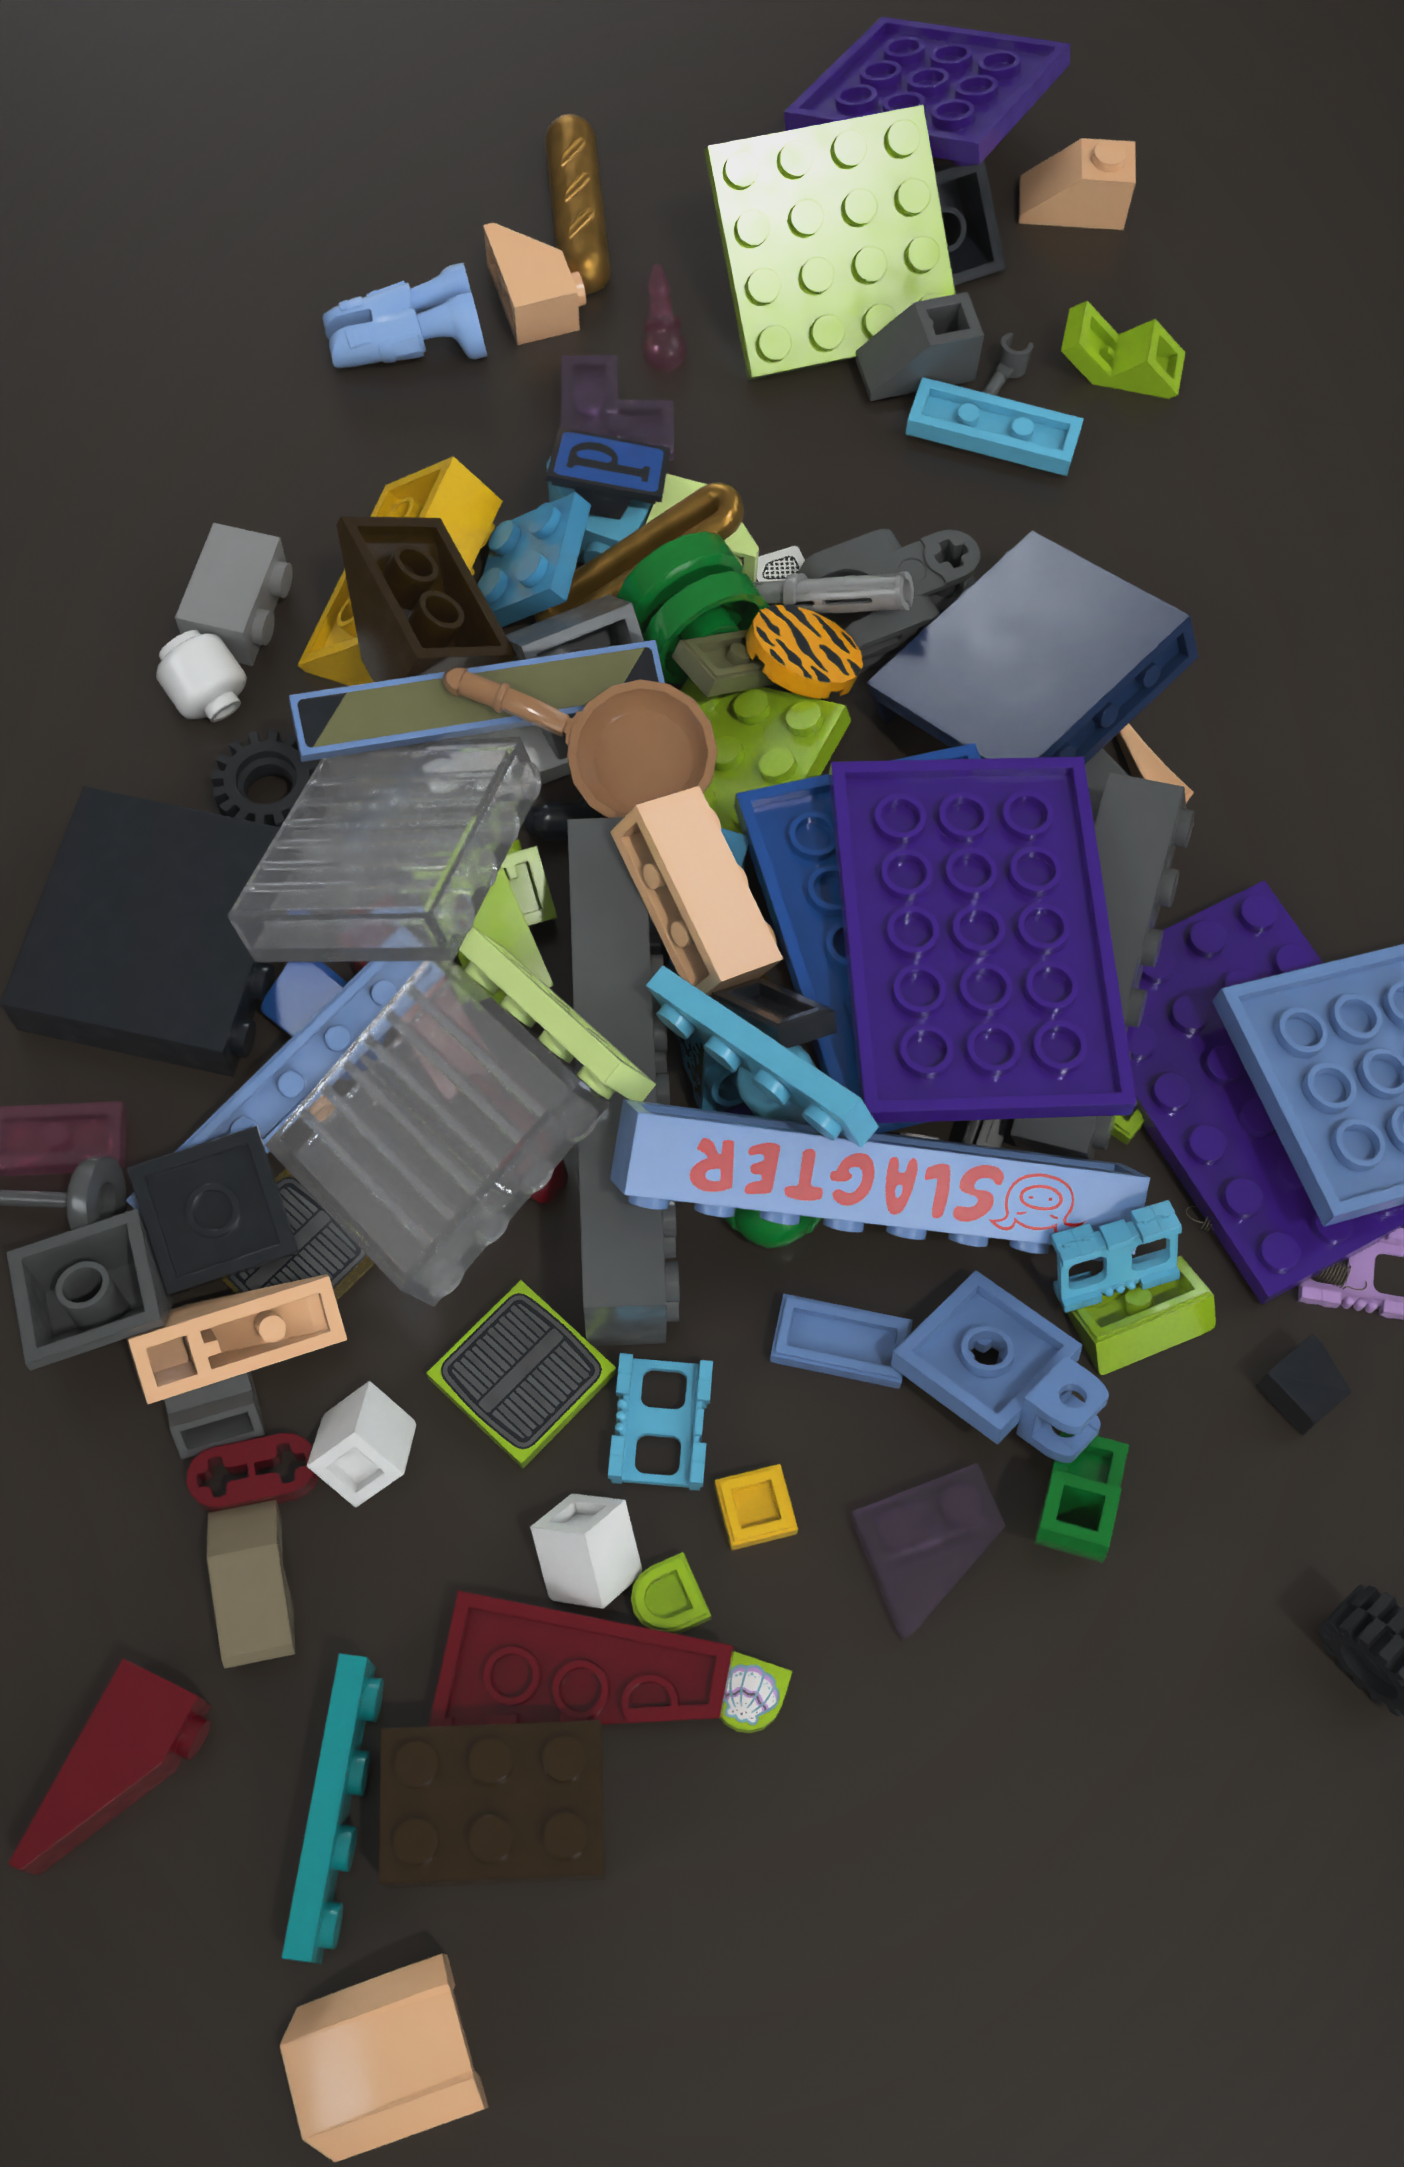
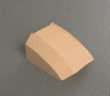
(380, 2061)

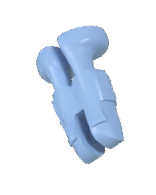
(389, 329)

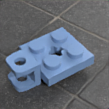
(1027, 1385)

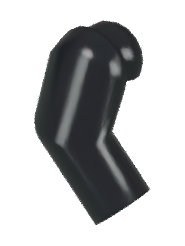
(550, 818)

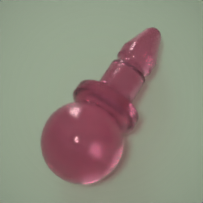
(664, 344)

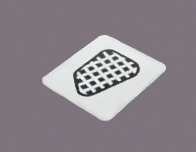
(779, 564)

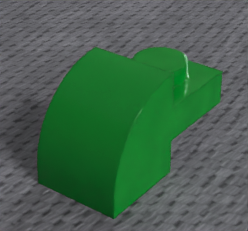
(1083, 1500)

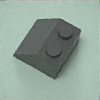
(586, 627)
(87, 1289)

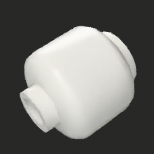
(201, 676)

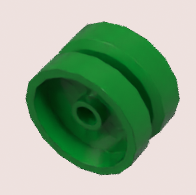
(690, 592)

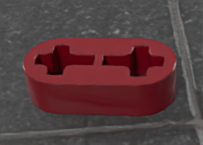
(249, 1458)

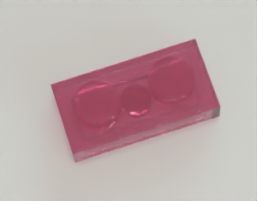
(60, 1136)

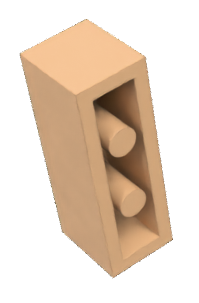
(696, 891)

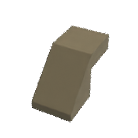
(249, 1584)

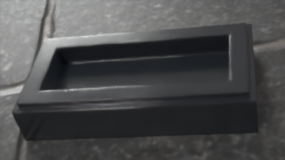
(778, 1011)

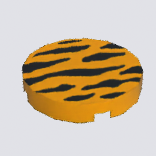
(804, 651)

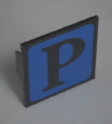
(608, 470)

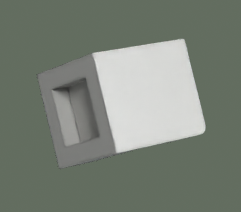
(362, 1444)
(587, 1550)

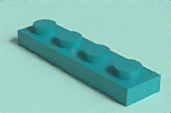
(328, 1839)

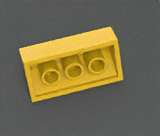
(438, 491)

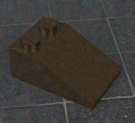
(415, 599)

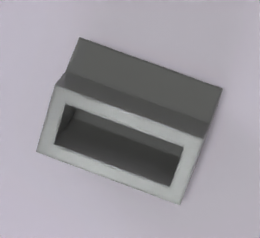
(215, 1415)

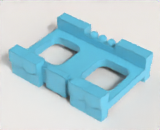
(1115, 1244)
(639, 1420)

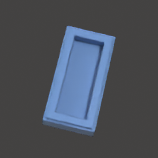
(838, 1340)

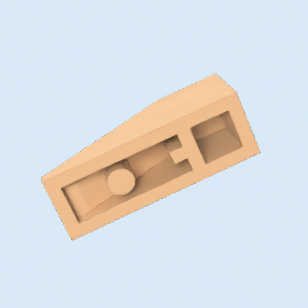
(235, 1336)

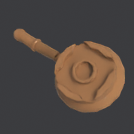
(623, 746)

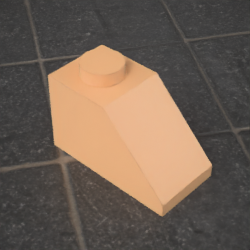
(1080, 186)
(533, 285)

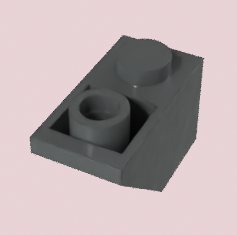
(927, 340)

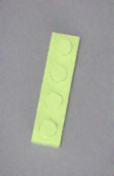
(565, 1030)

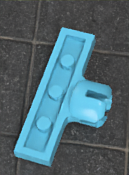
(770, 1077)

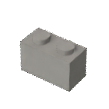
(236, 589)

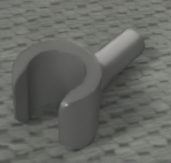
(1008, 364)

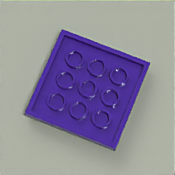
(966, 79)

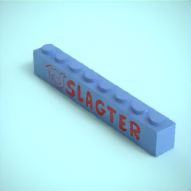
(891, 1181)

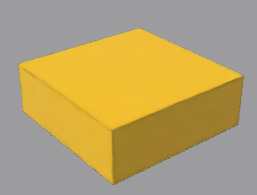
(755, 1507)

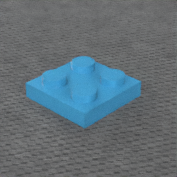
(534, 559)

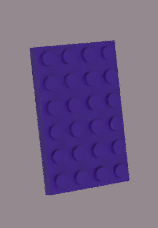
(978, 941)
(1207, 1109)

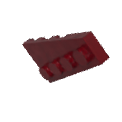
(559, 1666)

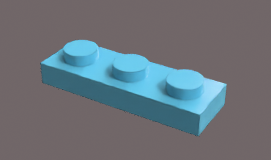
(994, 426)

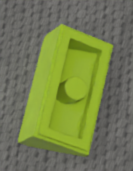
(1145, 1321)

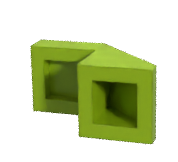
(1134, 361)

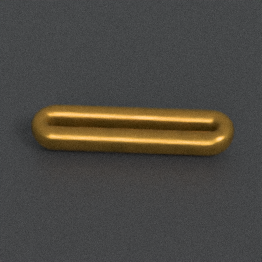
(578, 200)
(711, 509)

